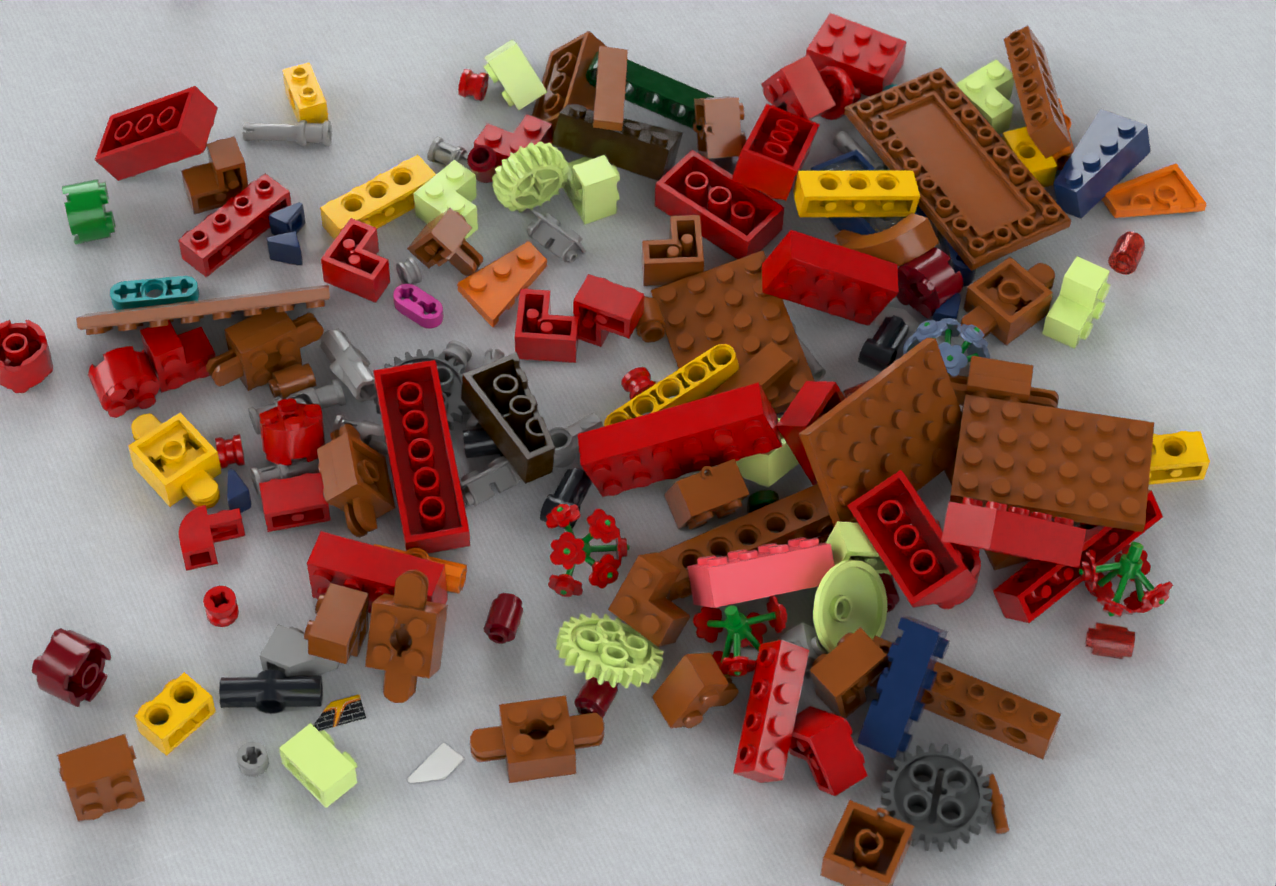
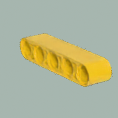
(682, 384)

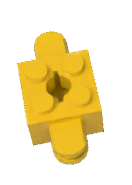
(175, 460)

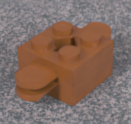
(1009, 299)
(262, 347)
(1001, 381)
(355, 480)
(406, 636)
(537, 752)

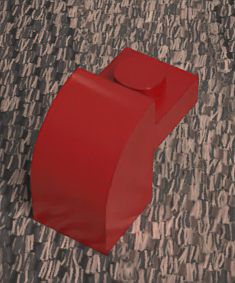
(200, 532)

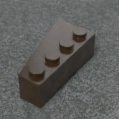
(636, 148)
(509, 415)

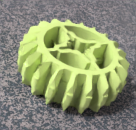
(530, 176)

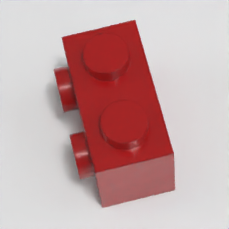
(294, 502)

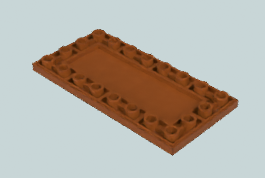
(962, 167)
(195, 310)

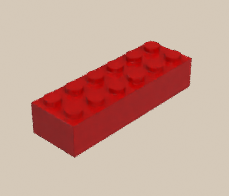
(679, 440)
(421, 457)

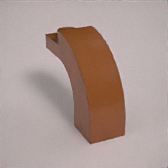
(896, 244)

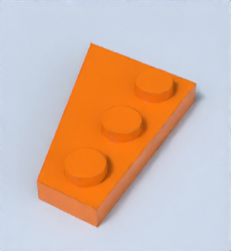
(1154, 194)
(499, 283)

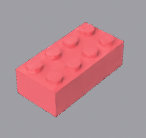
(759, 573)

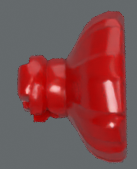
(841, 89)

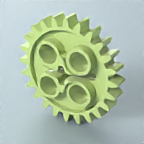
(608, 650)

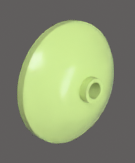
(849, 599)

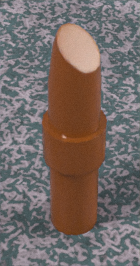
(998, 806)

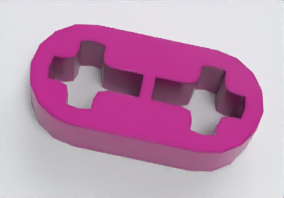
(415, 308)

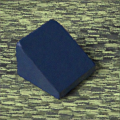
(287, 219)
(285, 248)
(948, 309)
(237, 492)

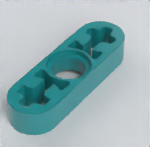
(143, 286)

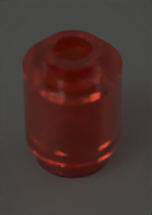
(1127, 253)
(1110, 641)

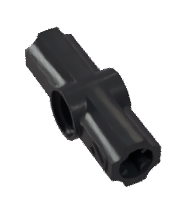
(271, 691)

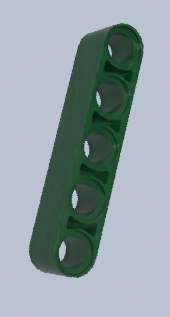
(656, 92)

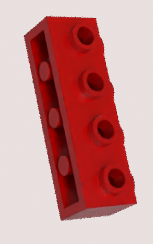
(233, 225)
(771, 711)

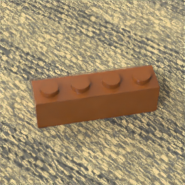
(566, 78)

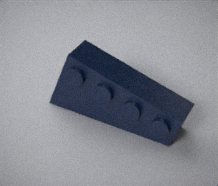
(1100, 161)
(903, 687)

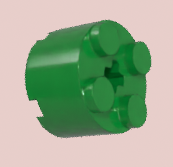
(88, 211)

